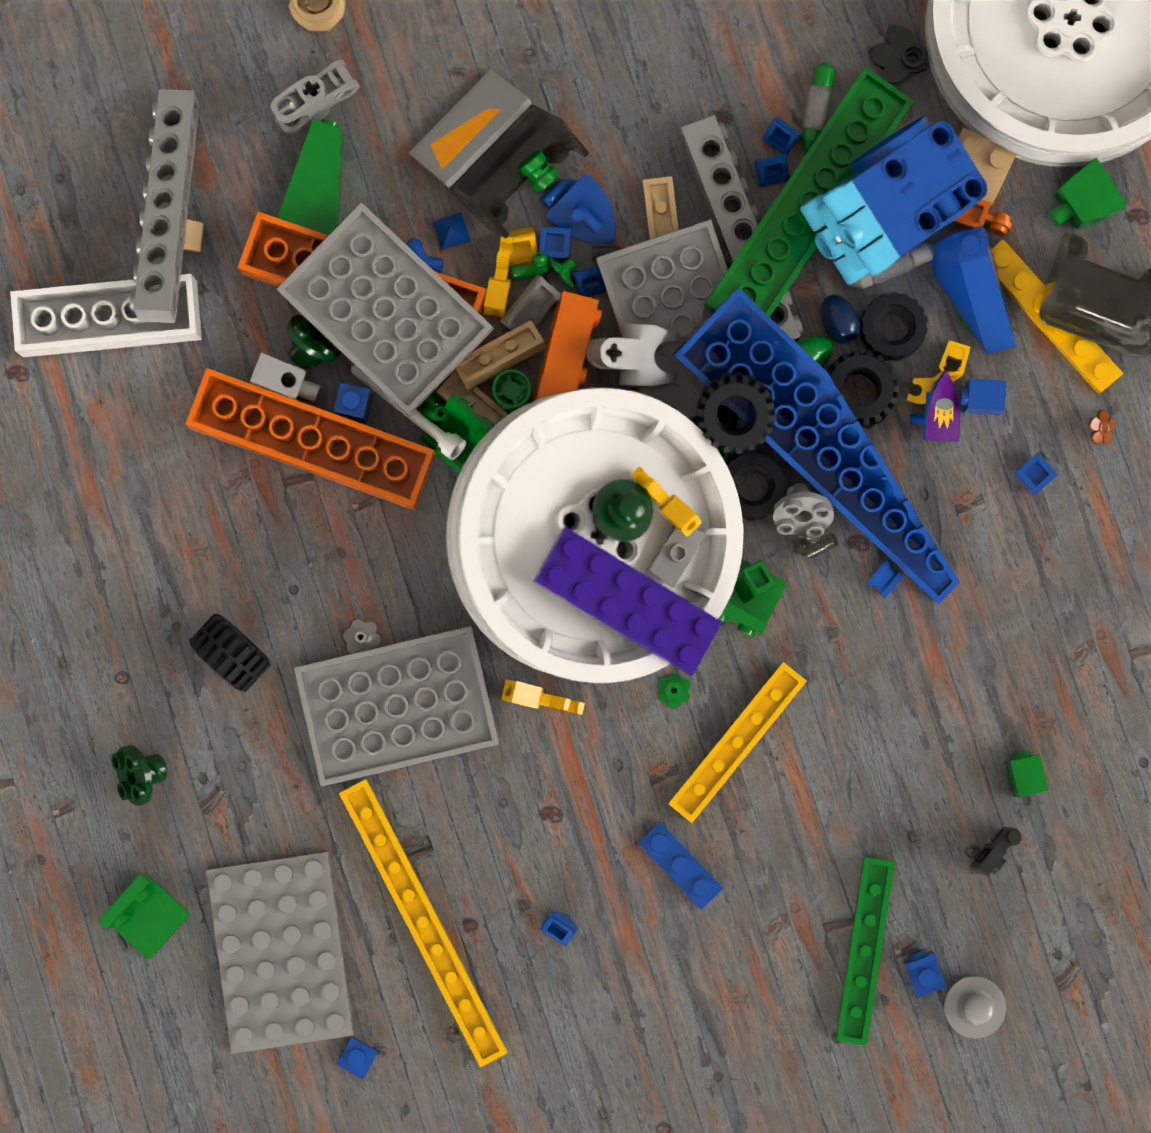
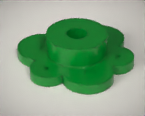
(673, 699)

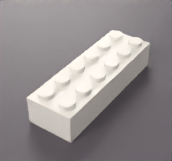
(96, 318)

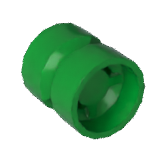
(511, 390)

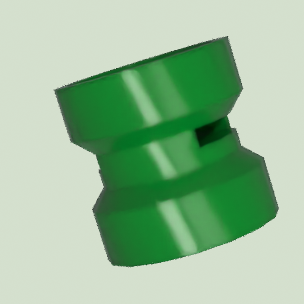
(538, 171)

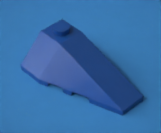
(971, 280)

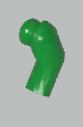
(530, 269)
(433, 409)

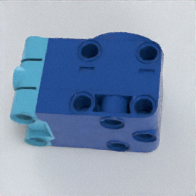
(894, 199)

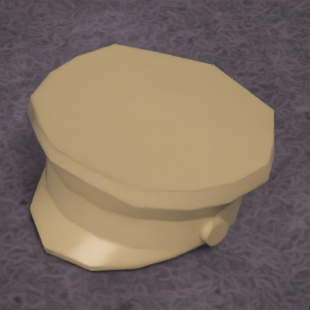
(317, 14)

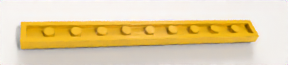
(423, 923)

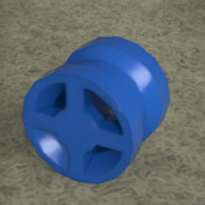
(885, 579)

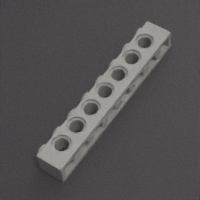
(711, 133)
(162, 304)

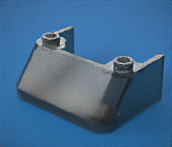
(496, 174)

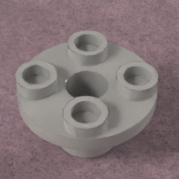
(803, 512)
(974, 1007)

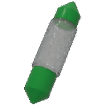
(817, 104)

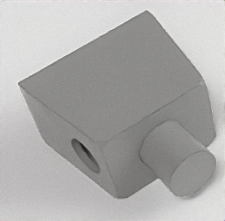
(271, 371)

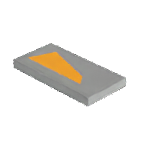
(470, 128)

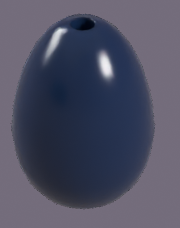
(839, 319)

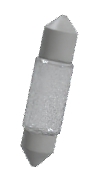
(917, 256)

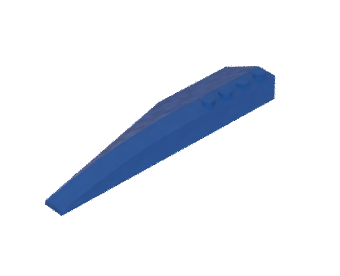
(816, 433)

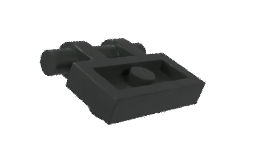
(991, 856)

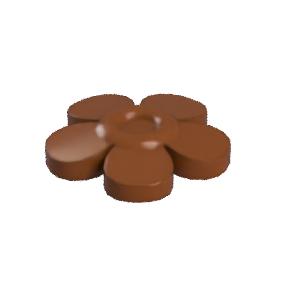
(1102, 426)

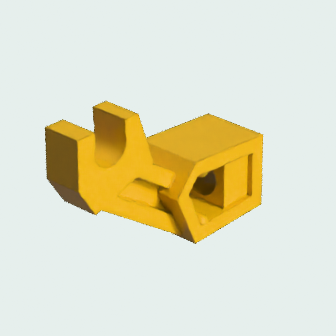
(499, 285)
(953, 351)
(671, 507)
(533, 697)

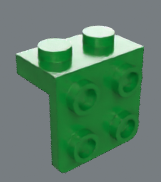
(464, 422)
(754, 614)

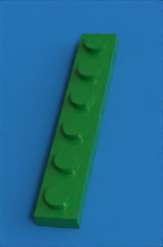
(865, 951)

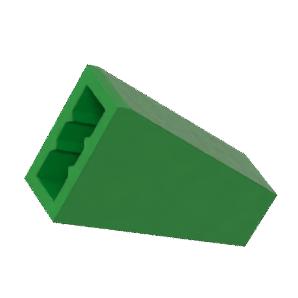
(316, 184)

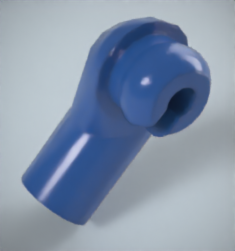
(435, 264)

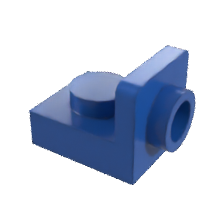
(924, 972)

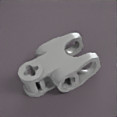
(314, 96)
(633, 355)

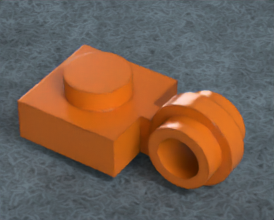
(978, 215)

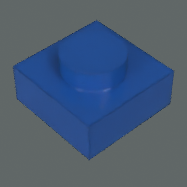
(555, 242)
(1035, 474)
(357, 1057)

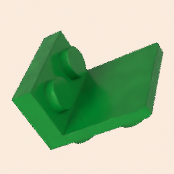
(145, 915)

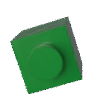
(1026, 774)

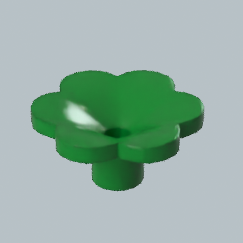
(564, 269)

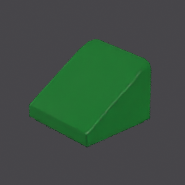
(753, 581)

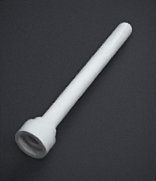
(450, 444)

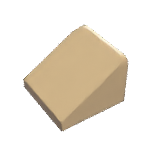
(193, 236)

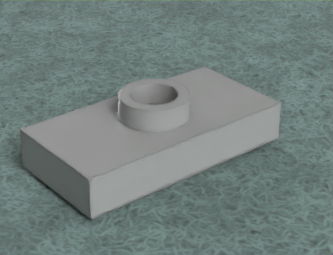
(531, 304)
(675, 555)

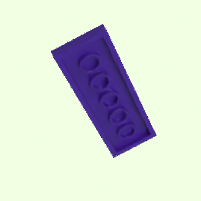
(627, 601)

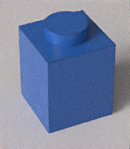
(983, 396)
(353, 402)

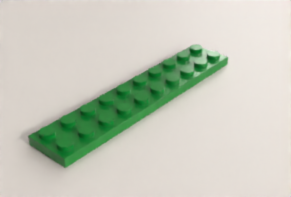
(783, 236)

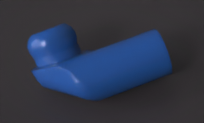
(556, 192)

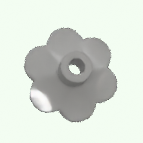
(370, 636)

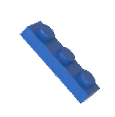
(680, 865)

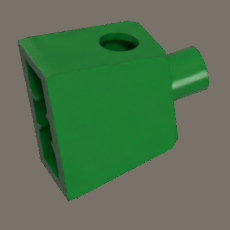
(1087, 198)

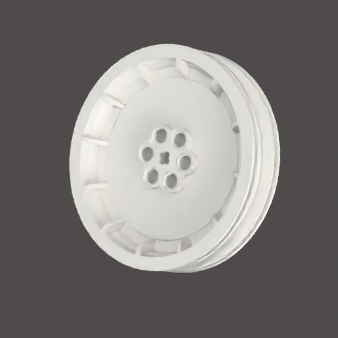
(1042, 99)
(552, 463)

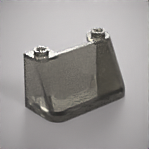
(1097, 301)

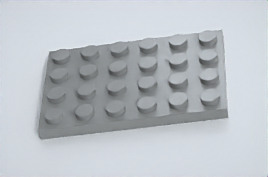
(667, 287)
(385, 309)
(396, 706)
(280, 952)

